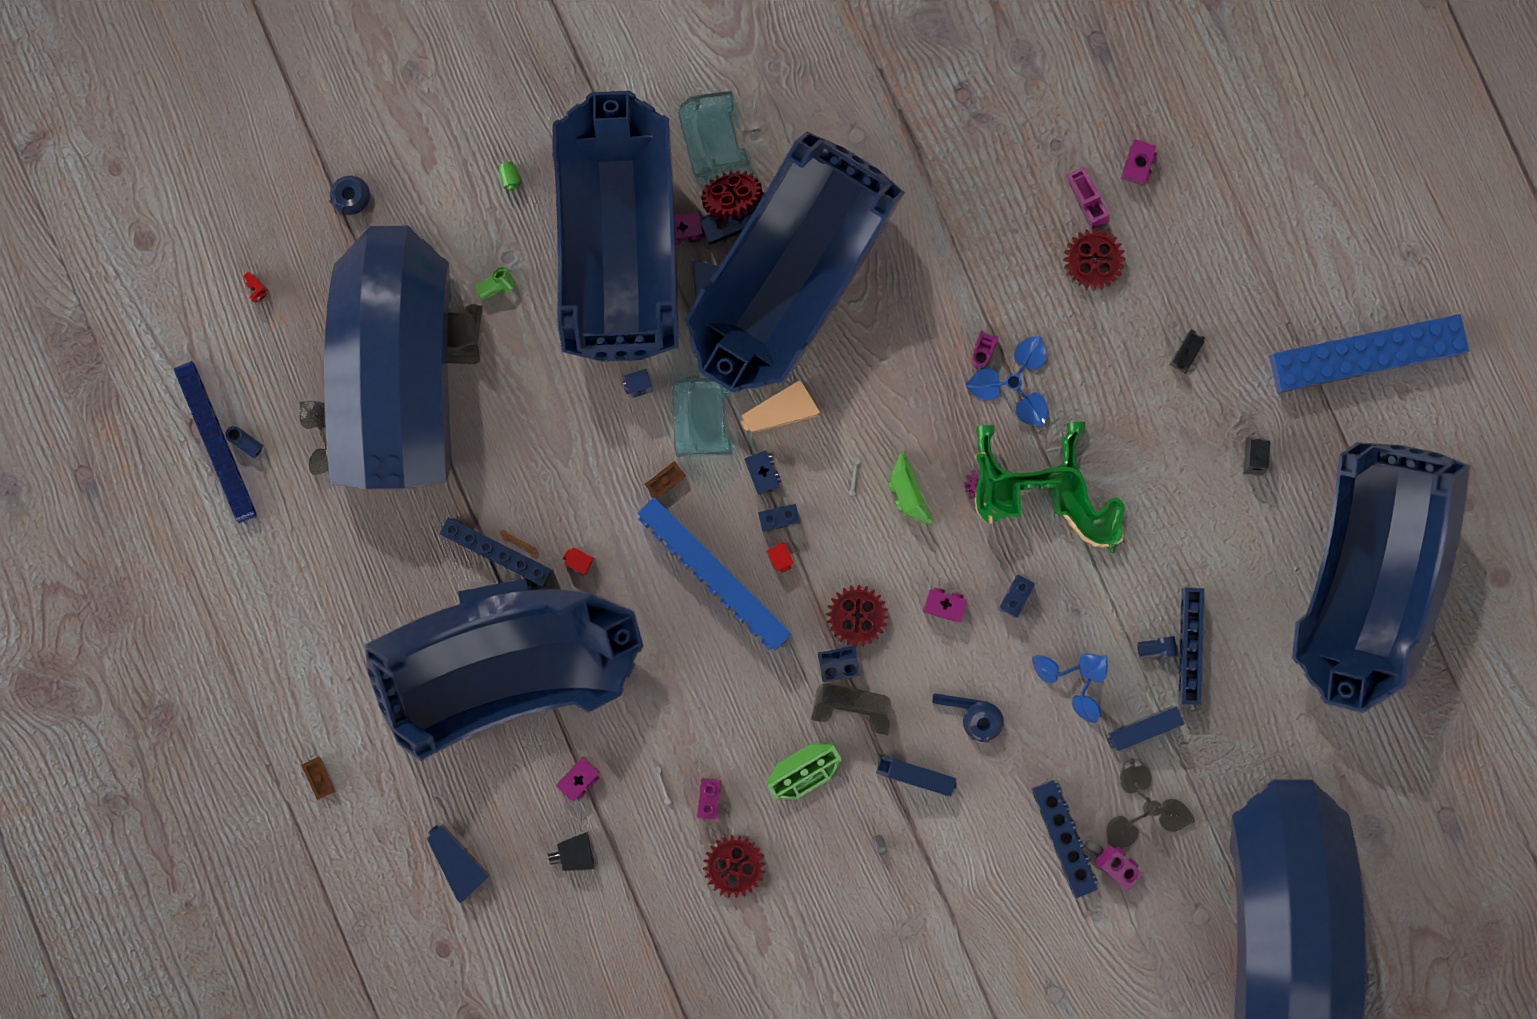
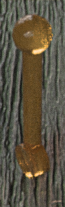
(503, 533)

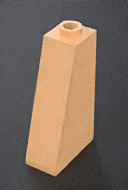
(781, 409)

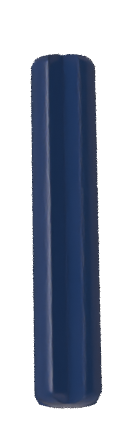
(954, 701)

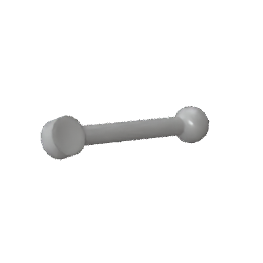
(856, 461)
(658, 770)

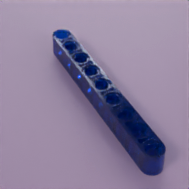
(215, 442)

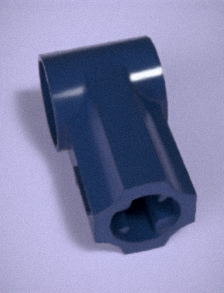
(244, 442)
(1162, 647)

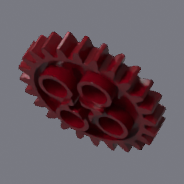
(742, 187)
(1095, 276)
(875, 617)
(744, 880)

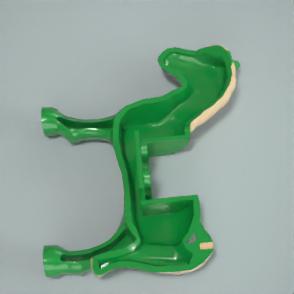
(1069, 495)

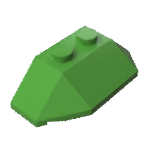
(907, 491)
(803, 771)

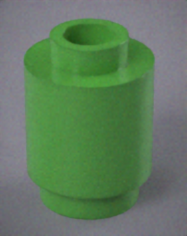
(509, 176)

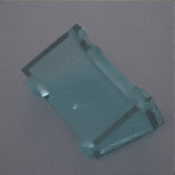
(711, 134)
(700, 418)

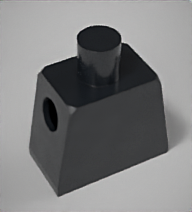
(1256, 456)
(574, 854)

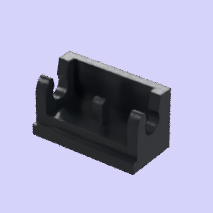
(1187, 351)

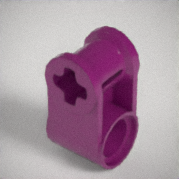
(984, 346)

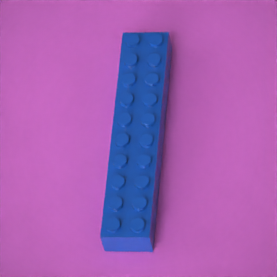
(1369, 353)
(711, 571)

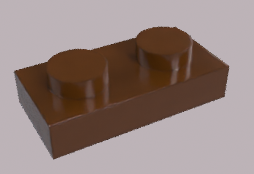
(665, 480)
(318, 778)

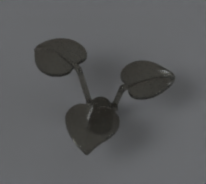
(312, 416)
(1173, 812)

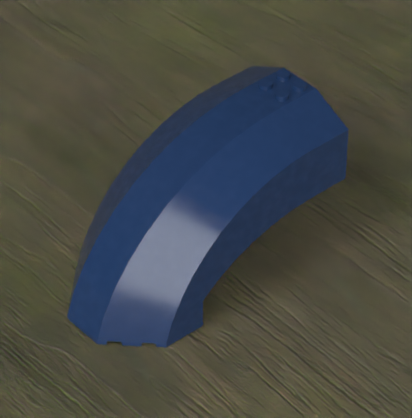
(615, 229)
(790, 264)
(388, 363)
(1381, 572)
(499, 662)
(1297, 906)

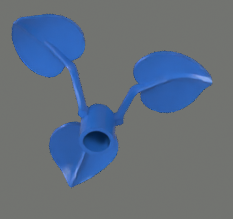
(986, 382)
(1091, 667)

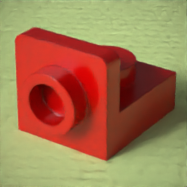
(253, 283)

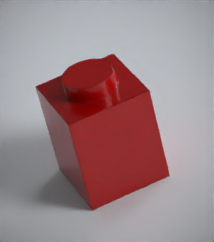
(780, 558)
(578, 560)

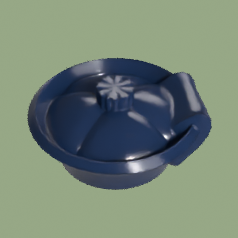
(349, 195)
(983, 721)

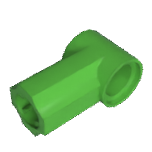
(499, 281)

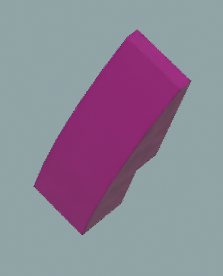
(1088, 198)

